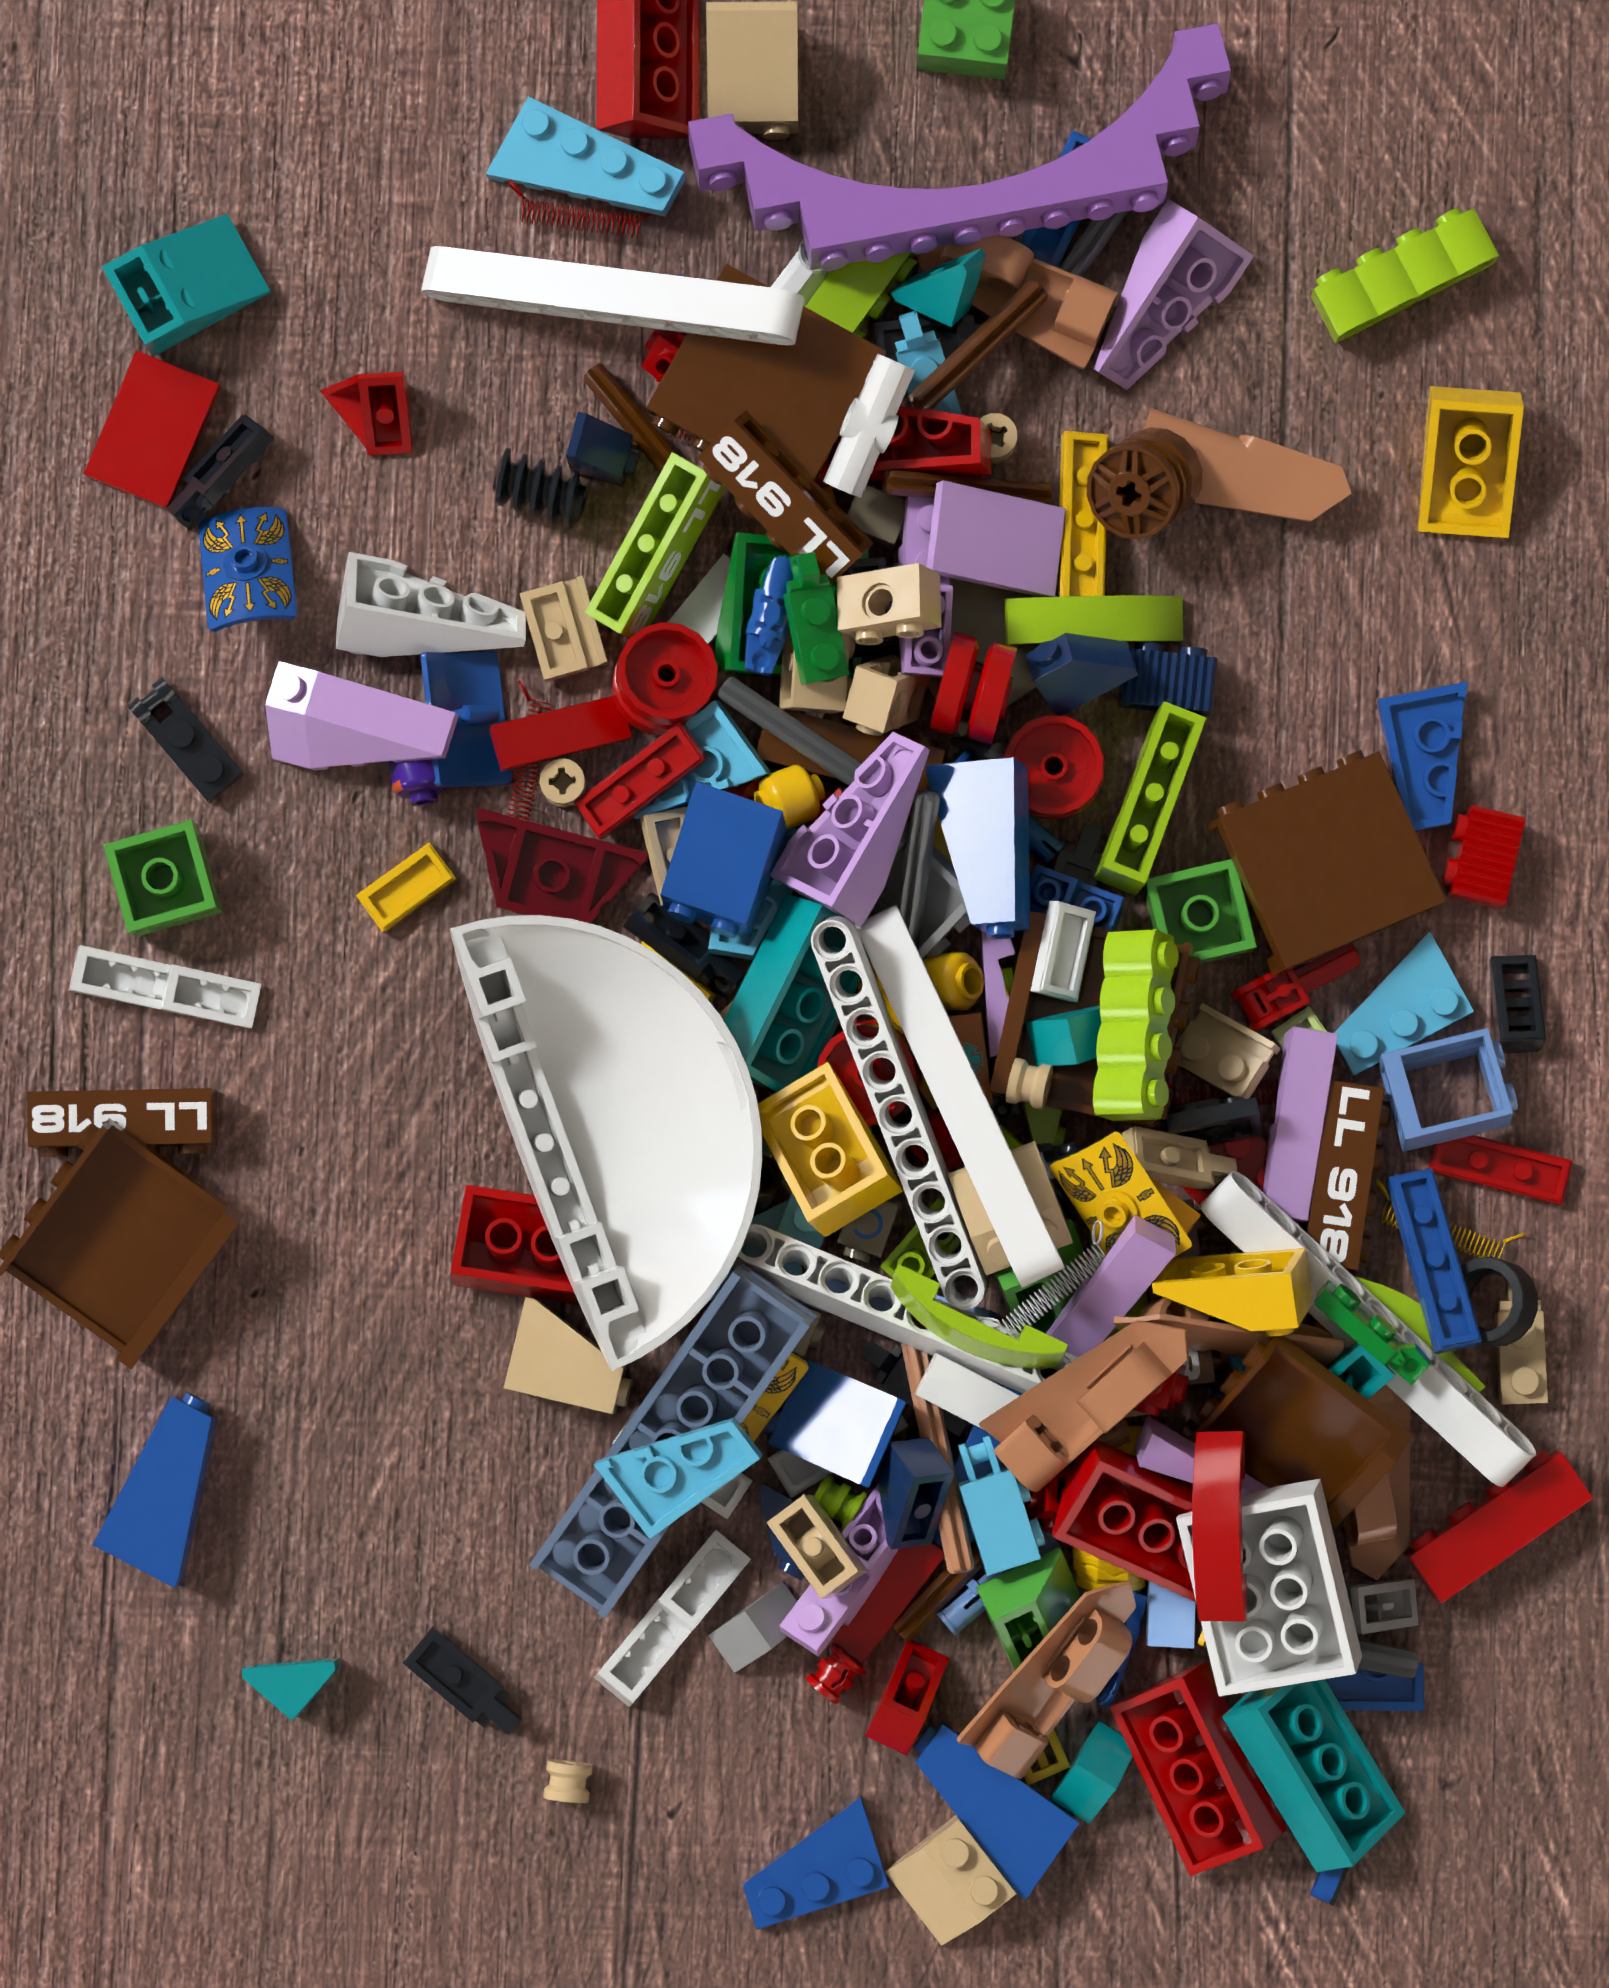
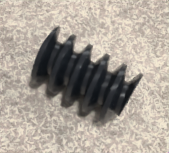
(541, 489)

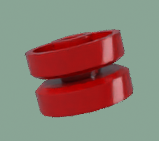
(667, 652)
(974, 689)
(1082, 772)
(842, 1061)

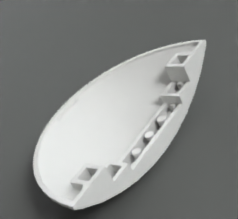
(622, 1116)

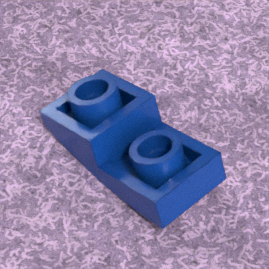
(1054, 886)

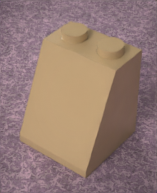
(754, 65)
(562, 1363)

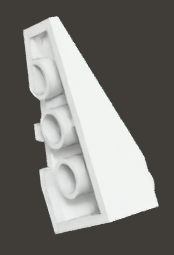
(400, 614)

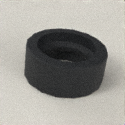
(1523, 1298)

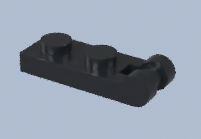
(187, 741)

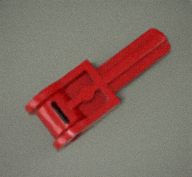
(1279, 995)

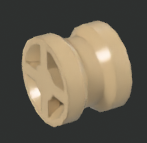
(1006, 439)
(564, 790)
(1029, 1083)
(567, 1781)

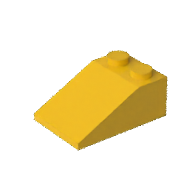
(1470, 461)
(826, 1151)
(1245, 1289)

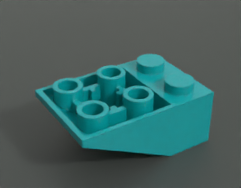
(185, 282)

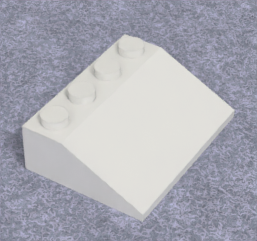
(1296, 1596)

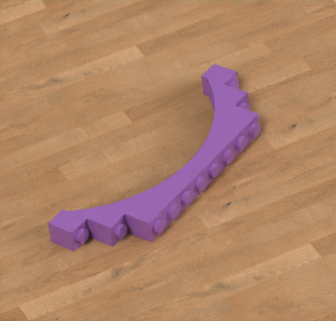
(870, 222)

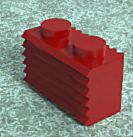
(1483, 857)

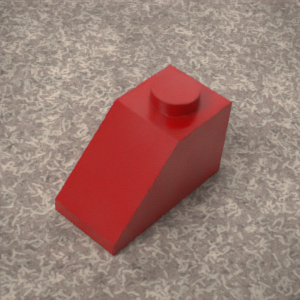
(907, 1697)

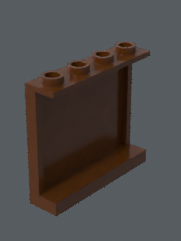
(789, 389)
(1328, 859)
(1073, 1084)
(119, 1239)
(1303, 1426)

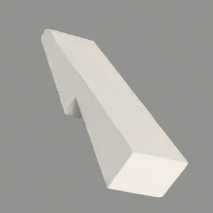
(164, 987)
(672, 1618)

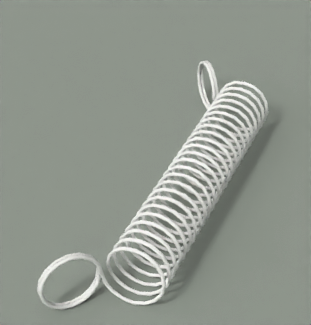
(1078, 1283)

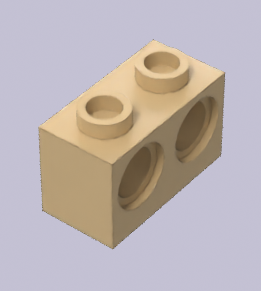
(883, 696)

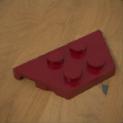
(551, 869)

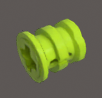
(839, 1501)

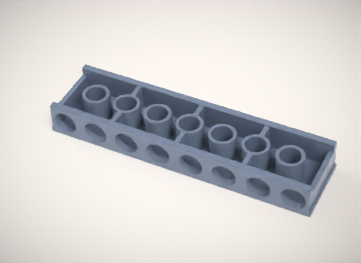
(708, 1381)

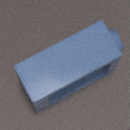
(1403, 1110)

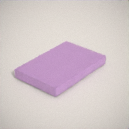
(995, 539)

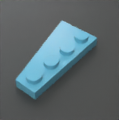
(573, 158)

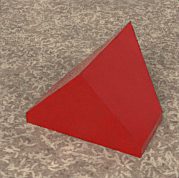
(375, 410)

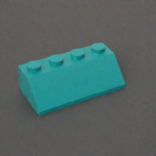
(783, 1004)
(1315, 1771)

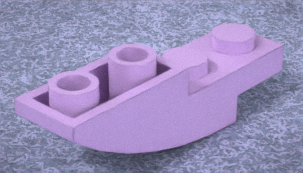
(927, 653)
(817, 1620)

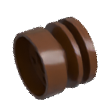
(1164, 474)

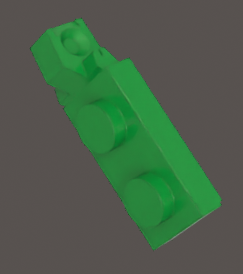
(814, 622)
(1371, 1333)

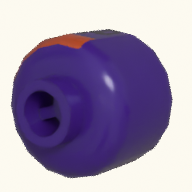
(415, 781)

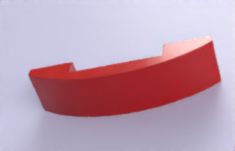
(1218, 1526)

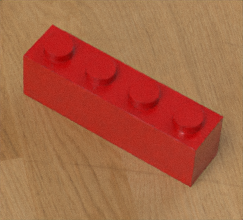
(1497, 1525)

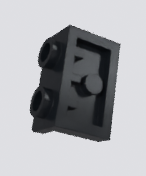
(1215, 1119)

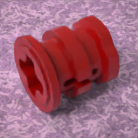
(835, 1674)

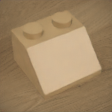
(978, 1223)
(950, 1881)

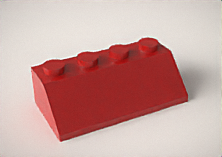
(647, 67)
(507, 1247)
(1126, 1516)
(1197, 1770)

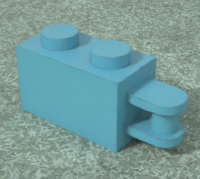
(998, 1512)

